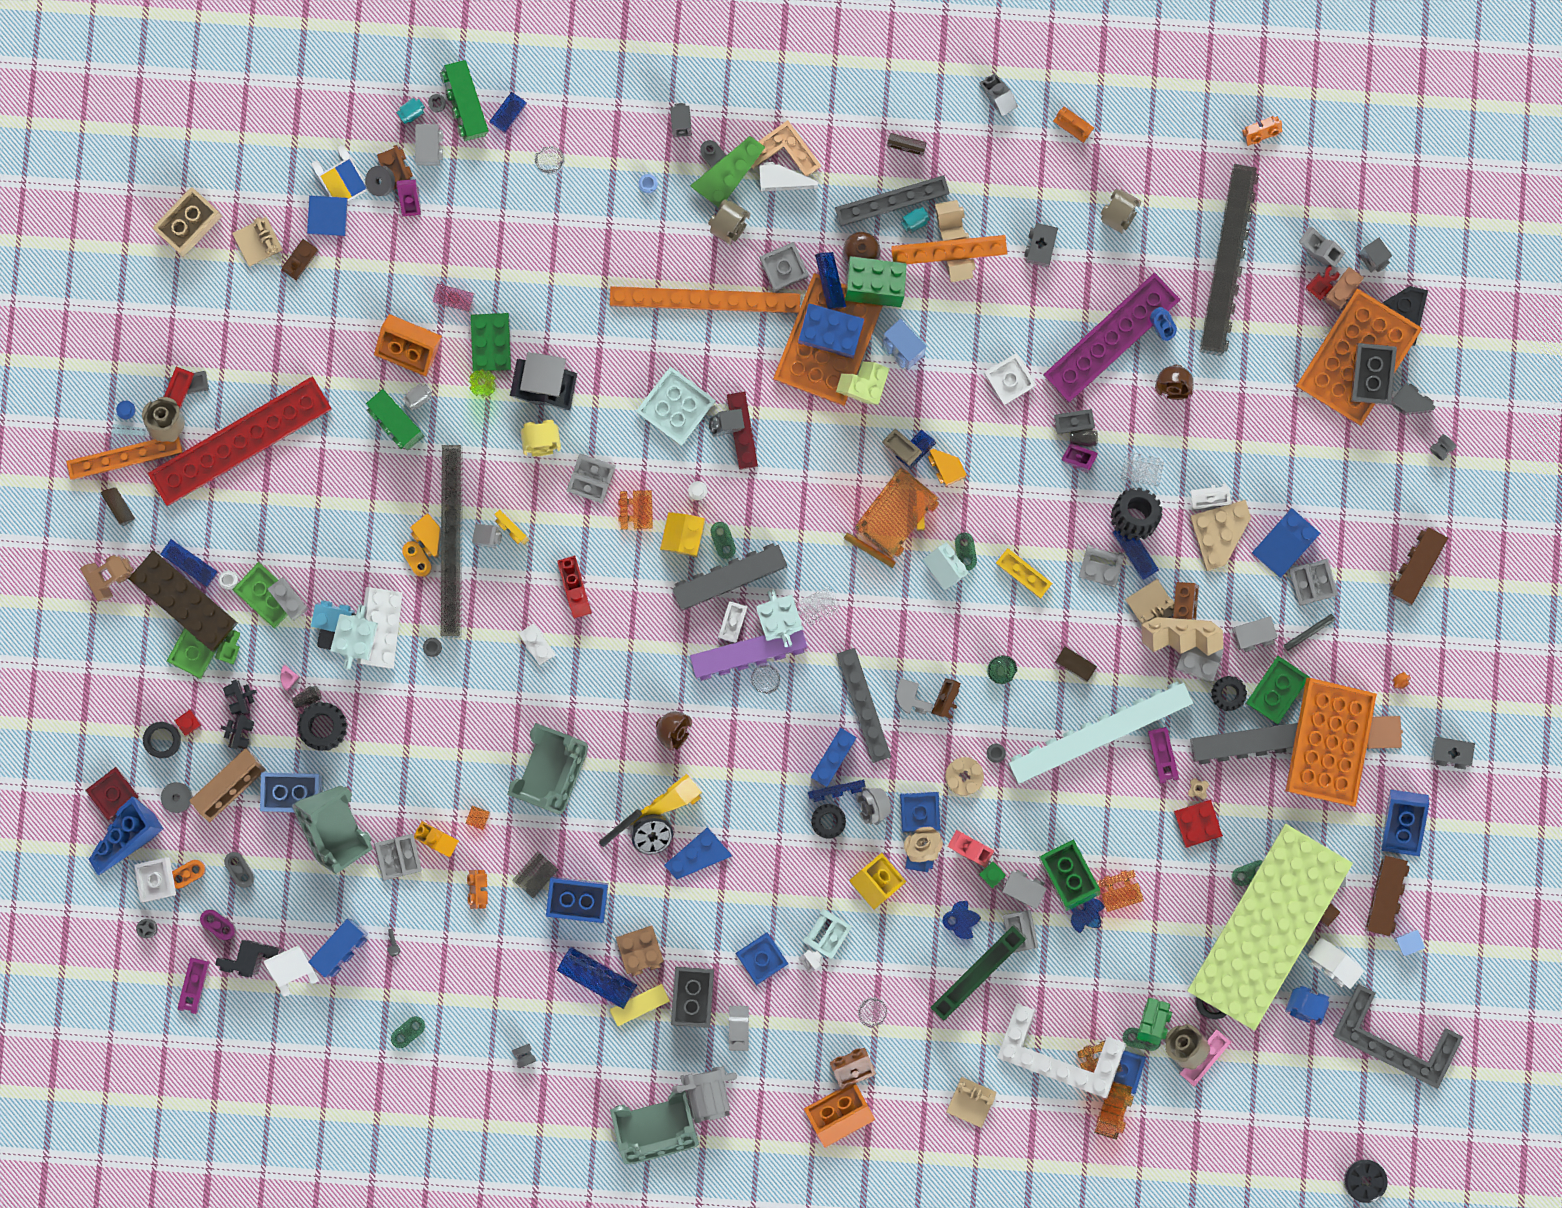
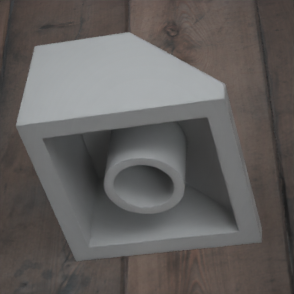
(1198, 664)

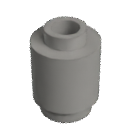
(417, 396)

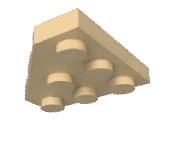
(1219, 532)

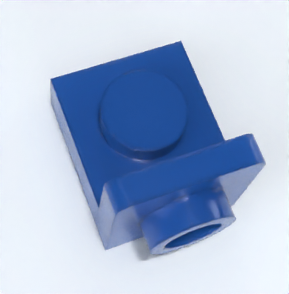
(919, 866)

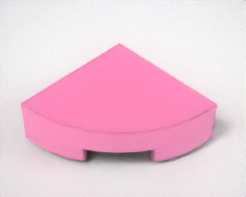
(288, 678)

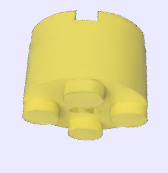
(540, 438)

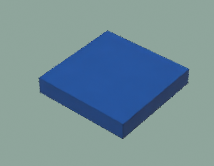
(327, 215)
(920, 811)
(762, 958)
(1132, 1069)

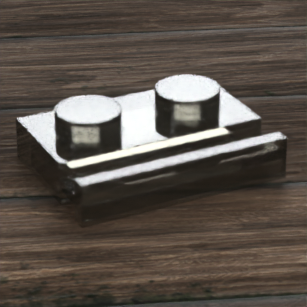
(535, 874)

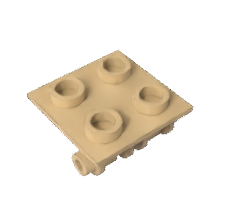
(257, 241)
(1151, 602)
(971, 1102)

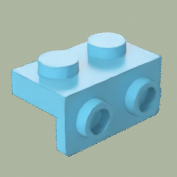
(326, 616)

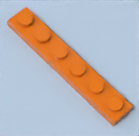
(950, 250)
(122, 457)

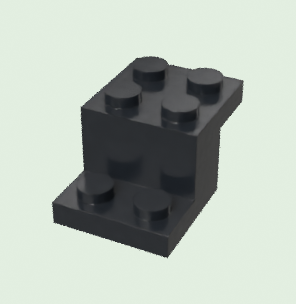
(565, 396)
(248, 958)

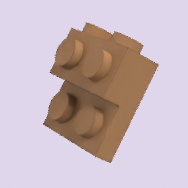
(640, 950)

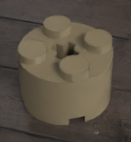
(1120, 210)
(729, 221)
(163, 419)
(1187, 1046)

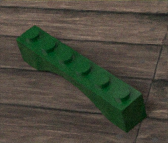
(978, 972)

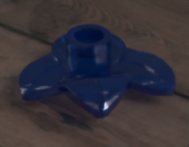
(1087, 916)
(964, 920)

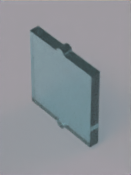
(126, 436)

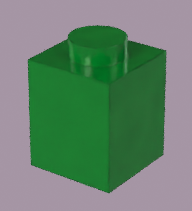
(992, 875)

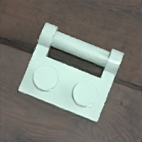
(832, 938)

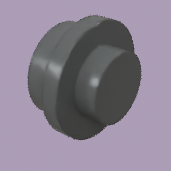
(432, 647)
(996, 753)

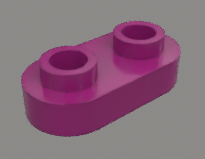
(217, 925)

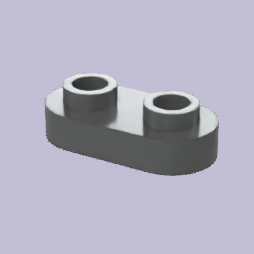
(714, 156)
(239, 870)

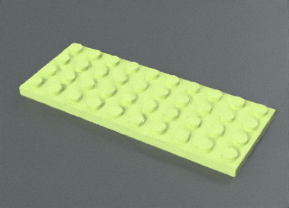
(1270, 927)

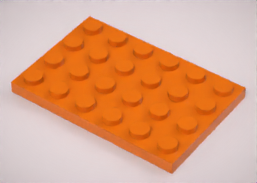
(1332, 367)
(816, 369)
(1331, 742)

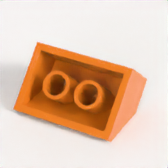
(407, 345)
(839, 1114)

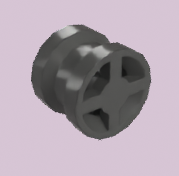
(143, 927)

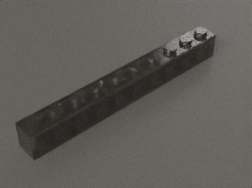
(1227, 260)
(451, 541)

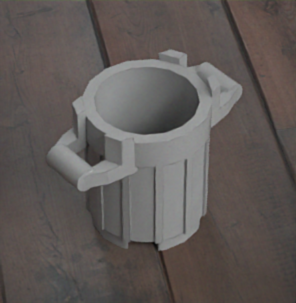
(706, 1093)

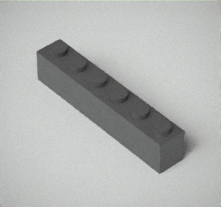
(730, 577)
(1243, 743)

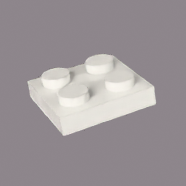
(1010, 379)
(155, 879)

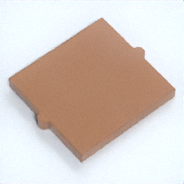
(1385, 732)

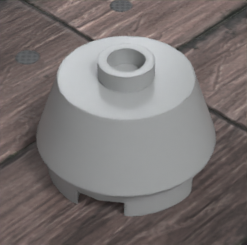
(874, 805)

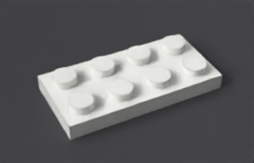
(383, 608)

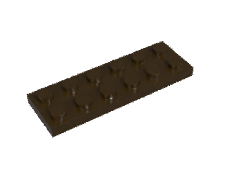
(183, 600)

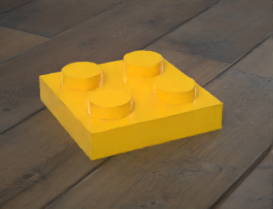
(505, 523)

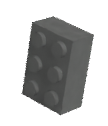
(1373, 374)
(692, 997)

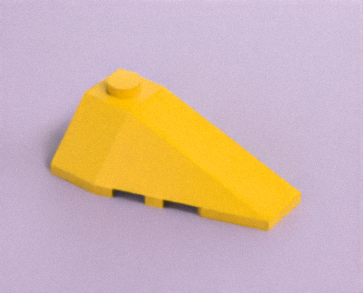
(677, 796)

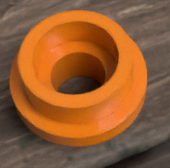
(1401, 680)

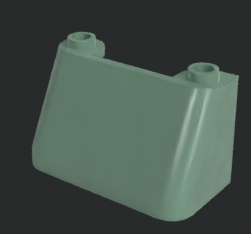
(550, 769)
(332, 828)
(654, 1129)

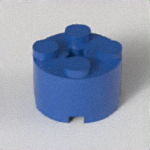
(1307, 1005)

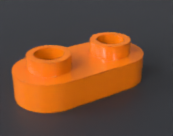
(187, 873)

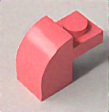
(970, 848)

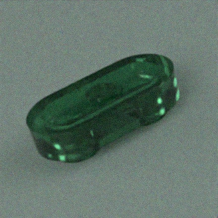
(723, 540)
(966, 551)
(1247, 870)
(408, 1032)
(1136, 1043)

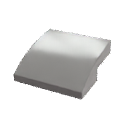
(543, 374)
(591, 478)
(1314, 582)
(397, 857)

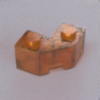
(1112, 1112)

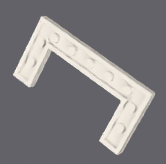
(1095, 1083)

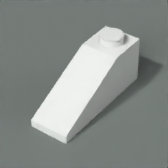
(779, 178)

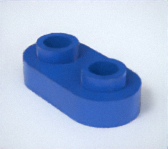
(1163, 323)

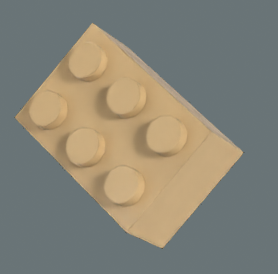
(187, 222)

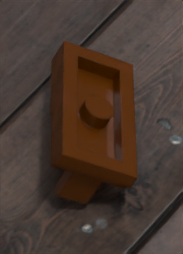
(299, 259)
(945, 698)

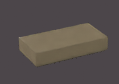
(901, 447)

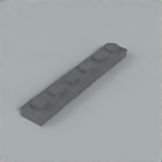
(892, 200)
(864, 705)

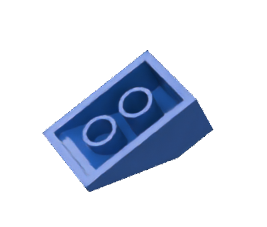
(1286, 542)
(1405, 822)

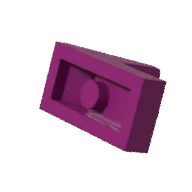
(409, 197)

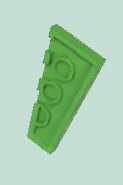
(726, 175)

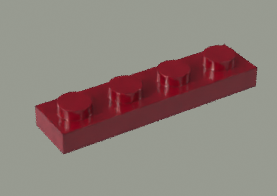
(744, 438)

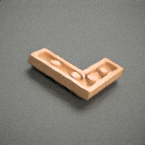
(787, 138)

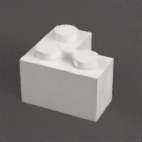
(1335, 963)

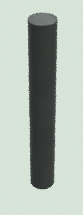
(1309, 632)
(619, 828)

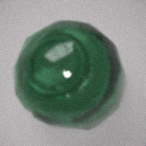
(1001, 669)

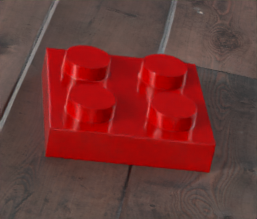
(1198, 823)

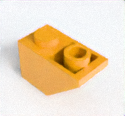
(948, 466)
(429, 533)
(435, 839)

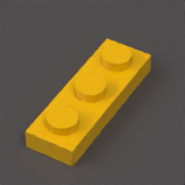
(1024, 573)

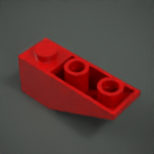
(574, 587)

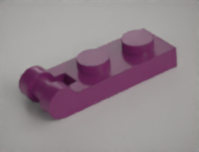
(1163, 754)
(193, 984)

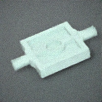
(779, 618)
(354, 637)

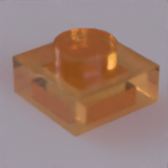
(477, 817)

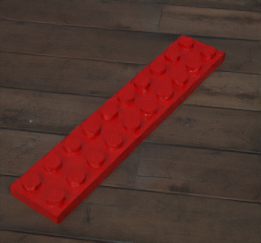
(239, 441)

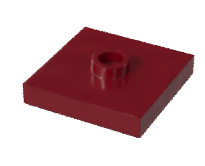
(111, 792)

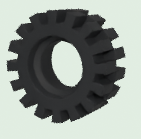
(1240, 693)
(828, 809)

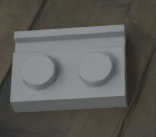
(1024, 922)

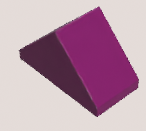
(1079, 457)

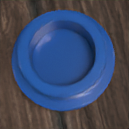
(125, 410)

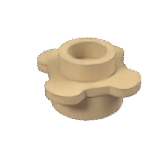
(1193, 789)

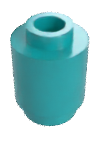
(410, 110)
(915, 220)

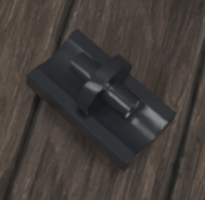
(236, 689)
(236, 741)

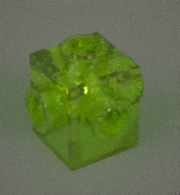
(482, 390)

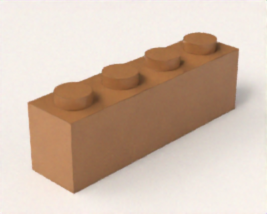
(227, 785)

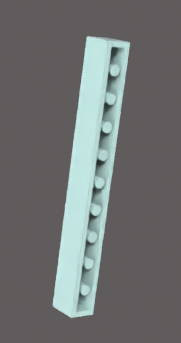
(1100, 733)

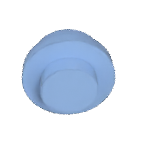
(648, 183)

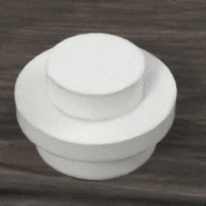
(697, 490)
(228, 580)

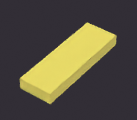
(640, 1005)

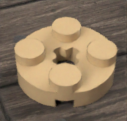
(970, 785)
(927, 852)

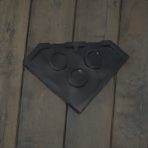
(1409, 304)

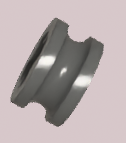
(442, 101)

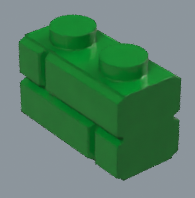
(1153, 1021)

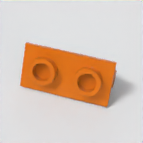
(1073, 124)
(1270, 128)
(476, 898)

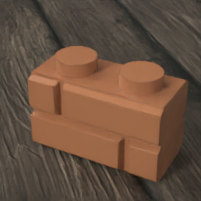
(1343, 289)

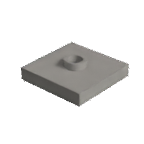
(784, 267)

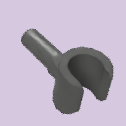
(394, 949)

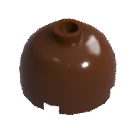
(862, 246)
(1175, 382)
(672, 729)

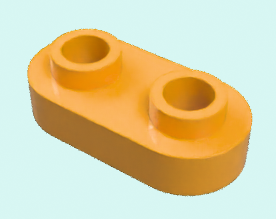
(417, 558)

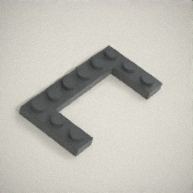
(1427, 1072)

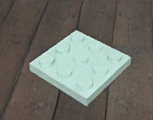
(675, 406)

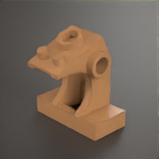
(119, 570)

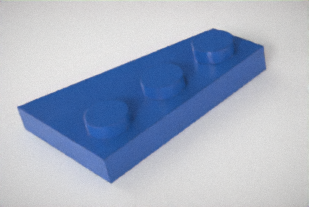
(698, 854)

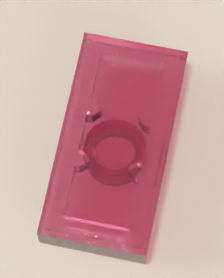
(453, 297)

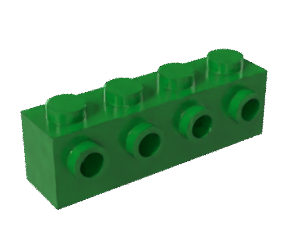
(464, 100)

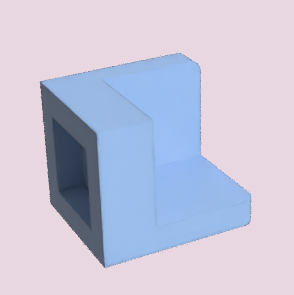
(1410, 942)

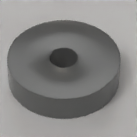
(387, 181)
(168, 801)

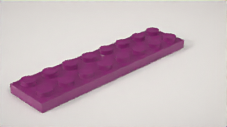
(1110, 338)

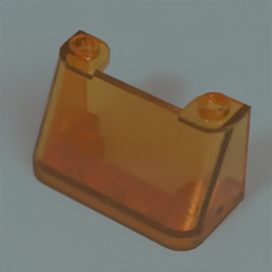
(896, 513)

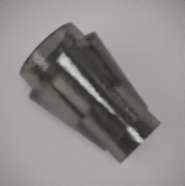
(1084, 438)
(307, 696)

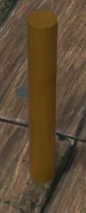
(870, 550)

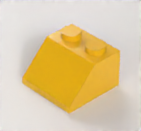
(683, 534)
(877, 881)

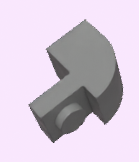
(1321, 249)
(906, 698)
(738, 1028)

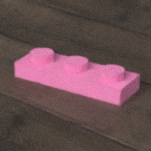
(1217, 1044)

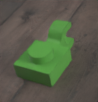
(228, 649)

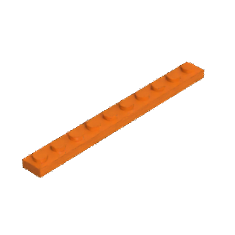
(704, 299)

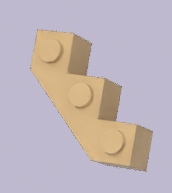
(950, 223)
(1182, 635)

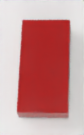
(179, 385)

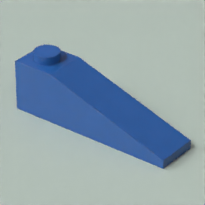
(129, 832)

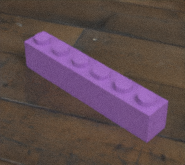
(743, 653)

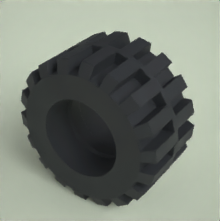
(1140, 501)
(305, 726)

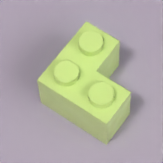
(867, 385)

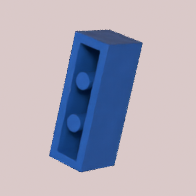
(833, 757)

